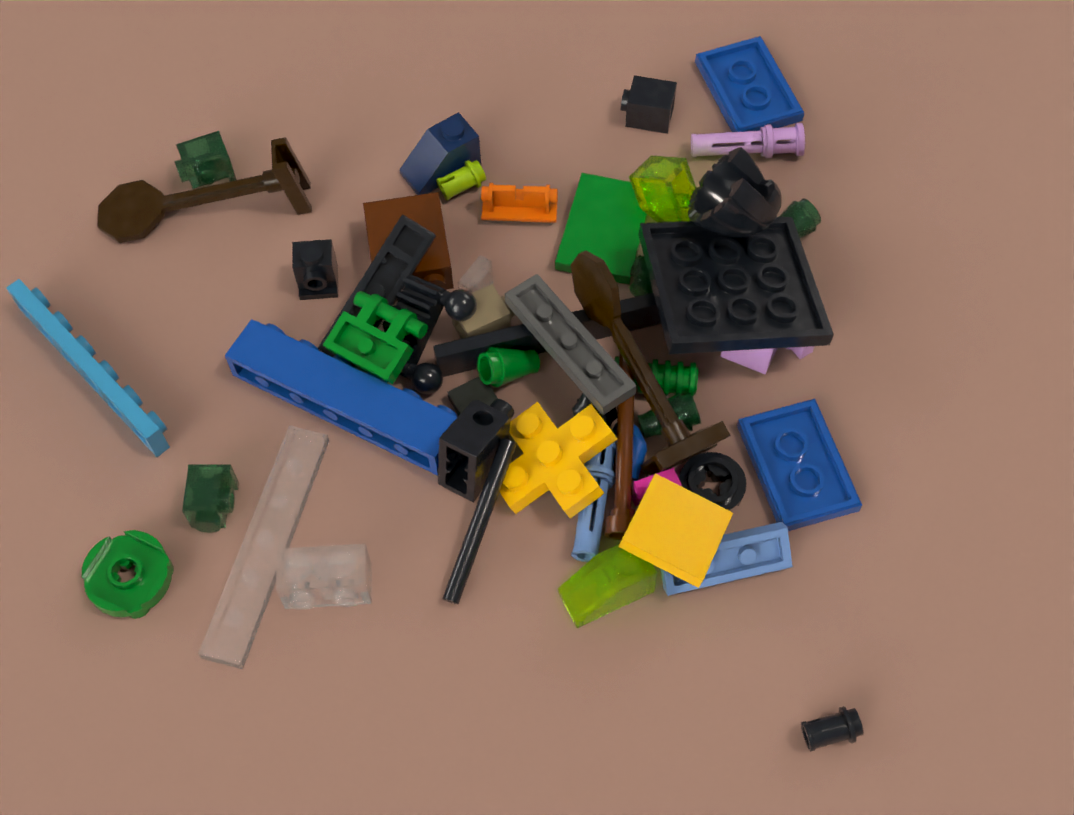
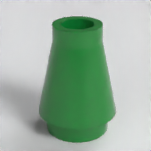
(504, 365)

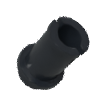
(832, 729)

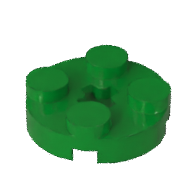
(136, 595)

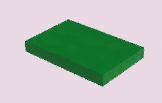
(605, 223)

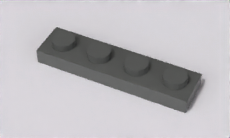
(570, 344)

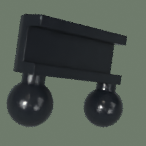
(427, 303)

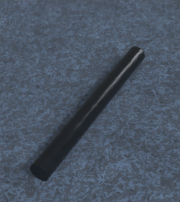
(479, 521)

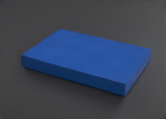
(749, 86)
(798, 465)

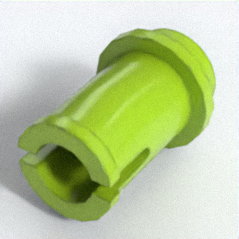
(462, 179)

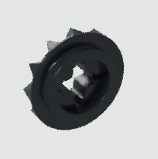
(719, 468)

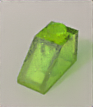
(664, 188)
(607, 584)

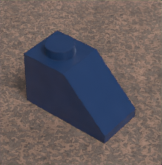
(440, 152)

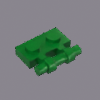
(369, 347)

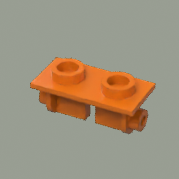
(520, 205)

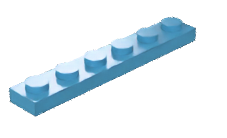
(99, 376)

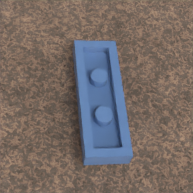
(740, 557)

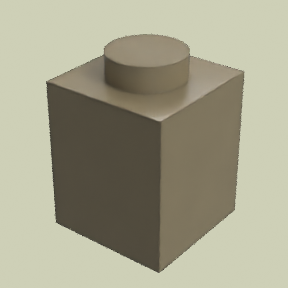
(490, 315)

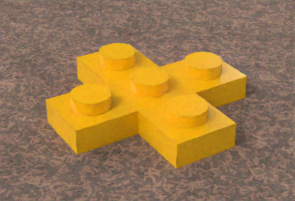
(555, 459)

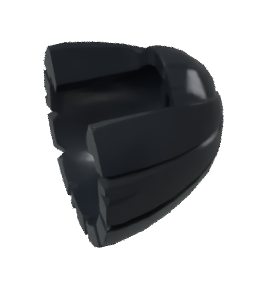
(735, 197)

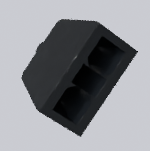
(470, 446)

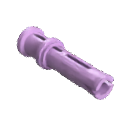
(703, 143)

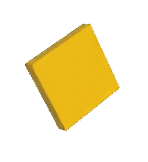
(676, 530)

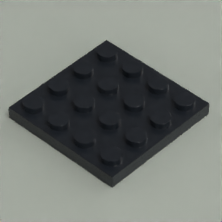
(733, 290)

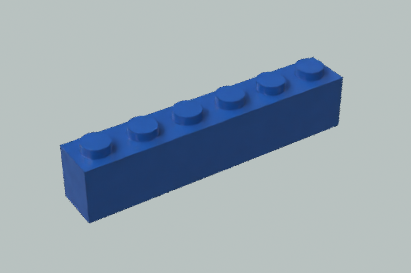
(340, 393)

